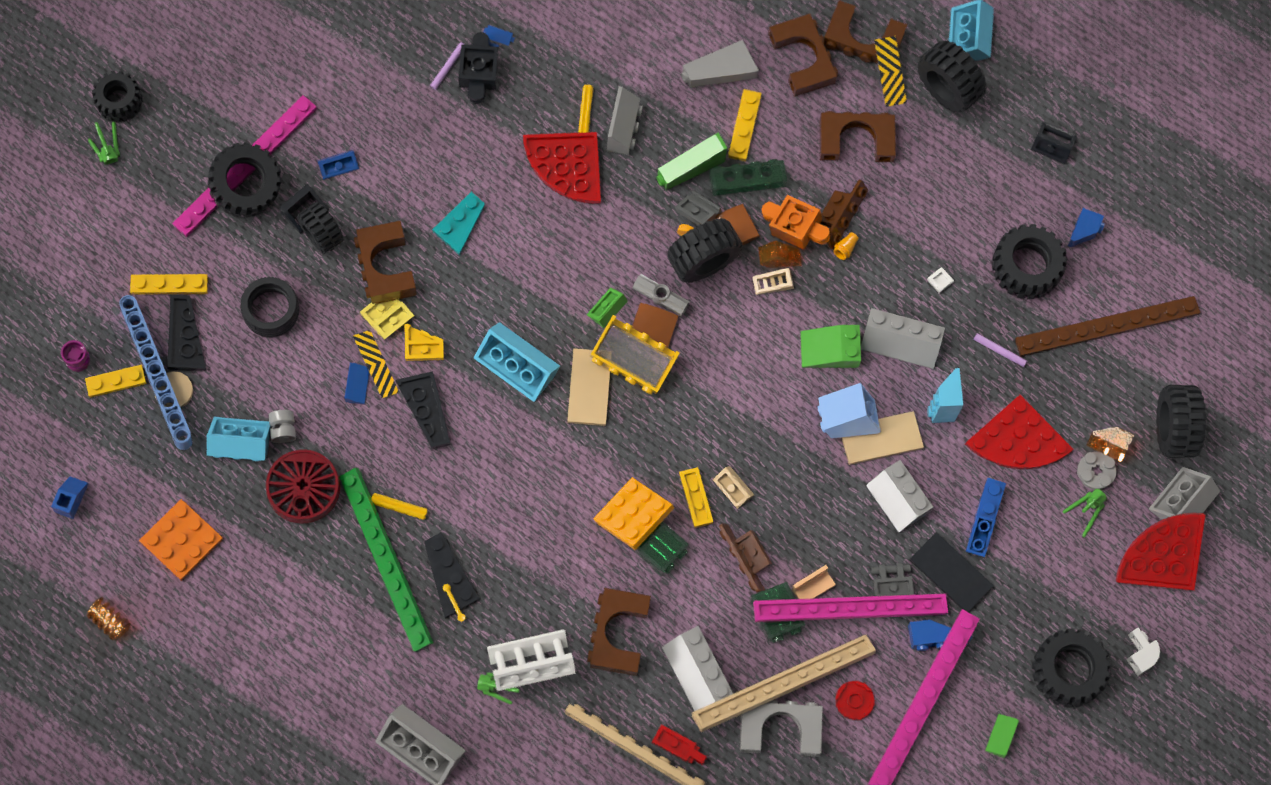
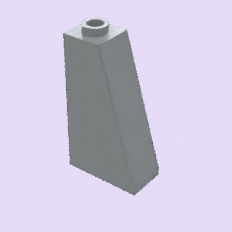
(721, 66)

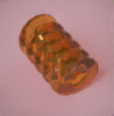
(106, 620)

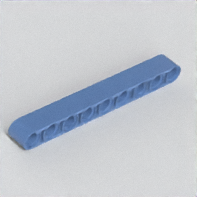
(159, 379)

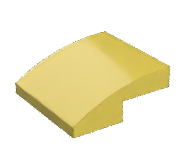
(387, 321)

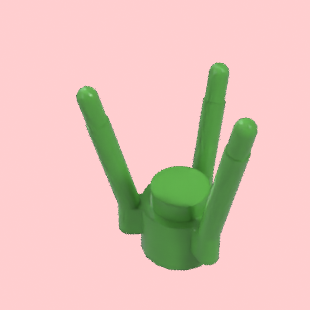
(108, 154)
(1094, 500)
(487, 684)

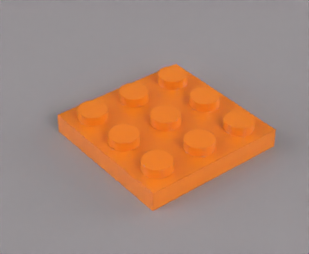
(181, 539)

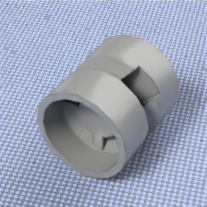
(282, 426)

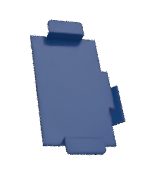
(499, 36)

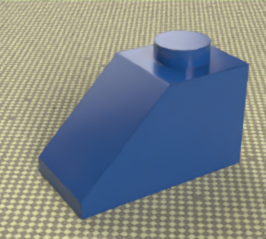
(1086, 227)

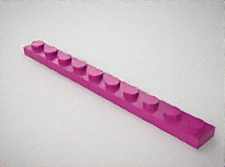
(270, 140)
(850, 607)
(924, 699)

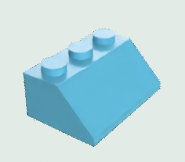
(972, 28)
(947, 400)
(238, 439)

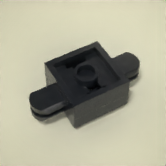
(478, 67)

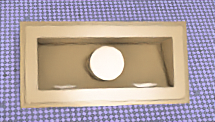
(733, 487)

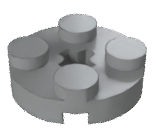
(1105, 464)

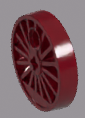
(293, 485)

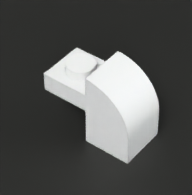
(1147, 653)

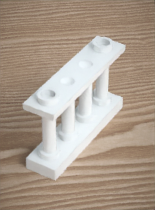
(534, 671)

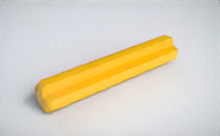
(585, 108)
(399, 506)

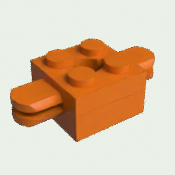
(796, 222)

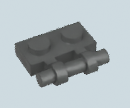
(892, 586)

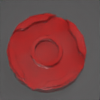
(855, 706)

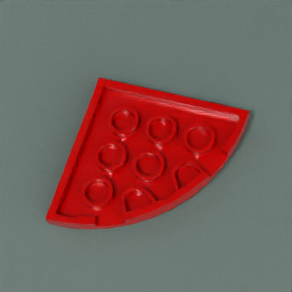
(566, 163)
(1019, 438)
(1165, 553)

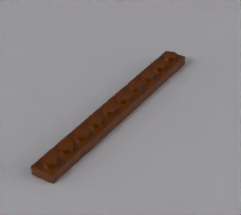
(1107, 326)

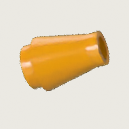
(845, 247)

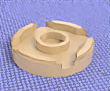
(181, 386)

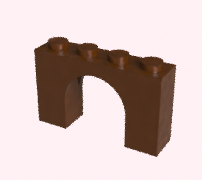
(804, 31)
(839, 36)
(880, 126)
(380, 286)
(614, 604)

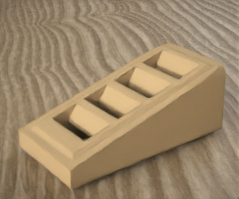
(786, 286)

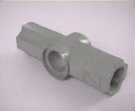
(671, 301)

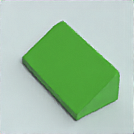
(607, 306)
(1001, 735)

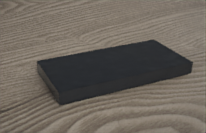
(951, 572)

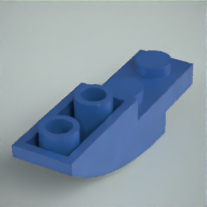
(985, 517)

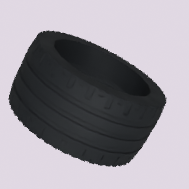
(259, 287)

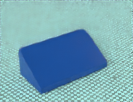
(338, 164)
(356, 384)

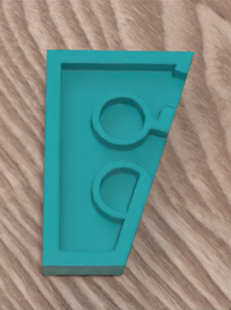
(459, 223)

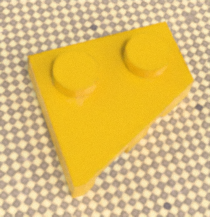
(422, 346)

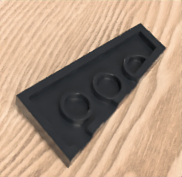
(183, 339)
(424, 402)
(448, 571)

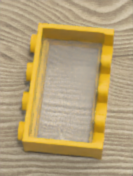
(633, 355)

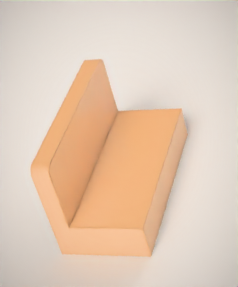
(814, 584)

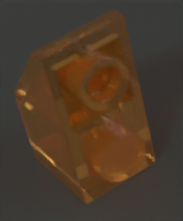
(779, 255)
(1111, 442)

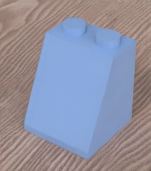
(849, 413)

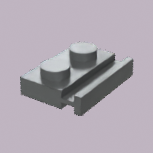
(697, 209)

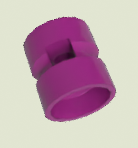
(75, 355)

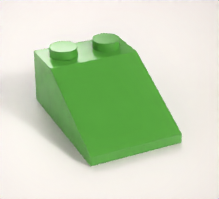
(831, 347)

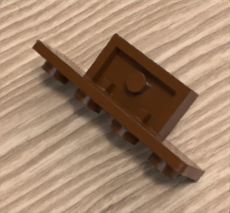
(841, 210)
(749, 554)

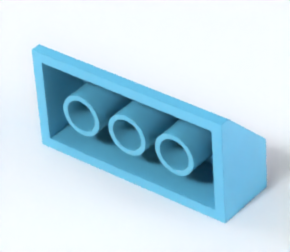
(516, 361)

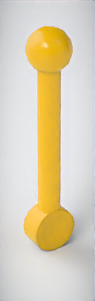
(461, 617)

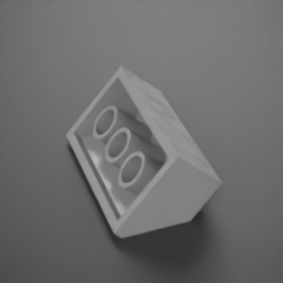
(902, 338)
(697, 669)
(420, 745)

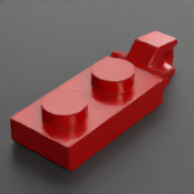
(678, 745)

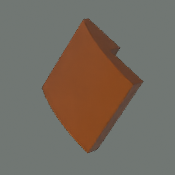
(741, 223)
(655, 322)

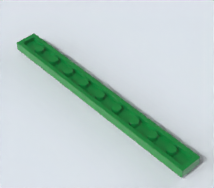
(386, 560)

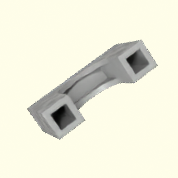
(807, 718)

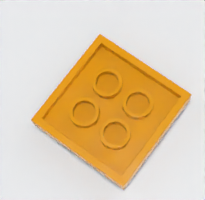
(633, 513)

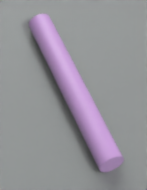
(446, 68)
(1000, 350)

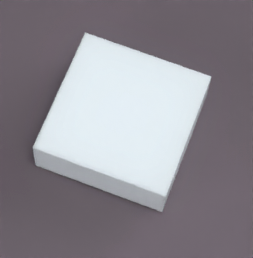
(940, 280)

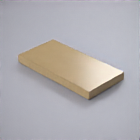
(588, 390)
(897, 436)

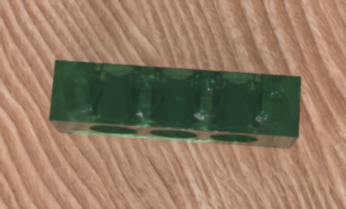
(721, 186)

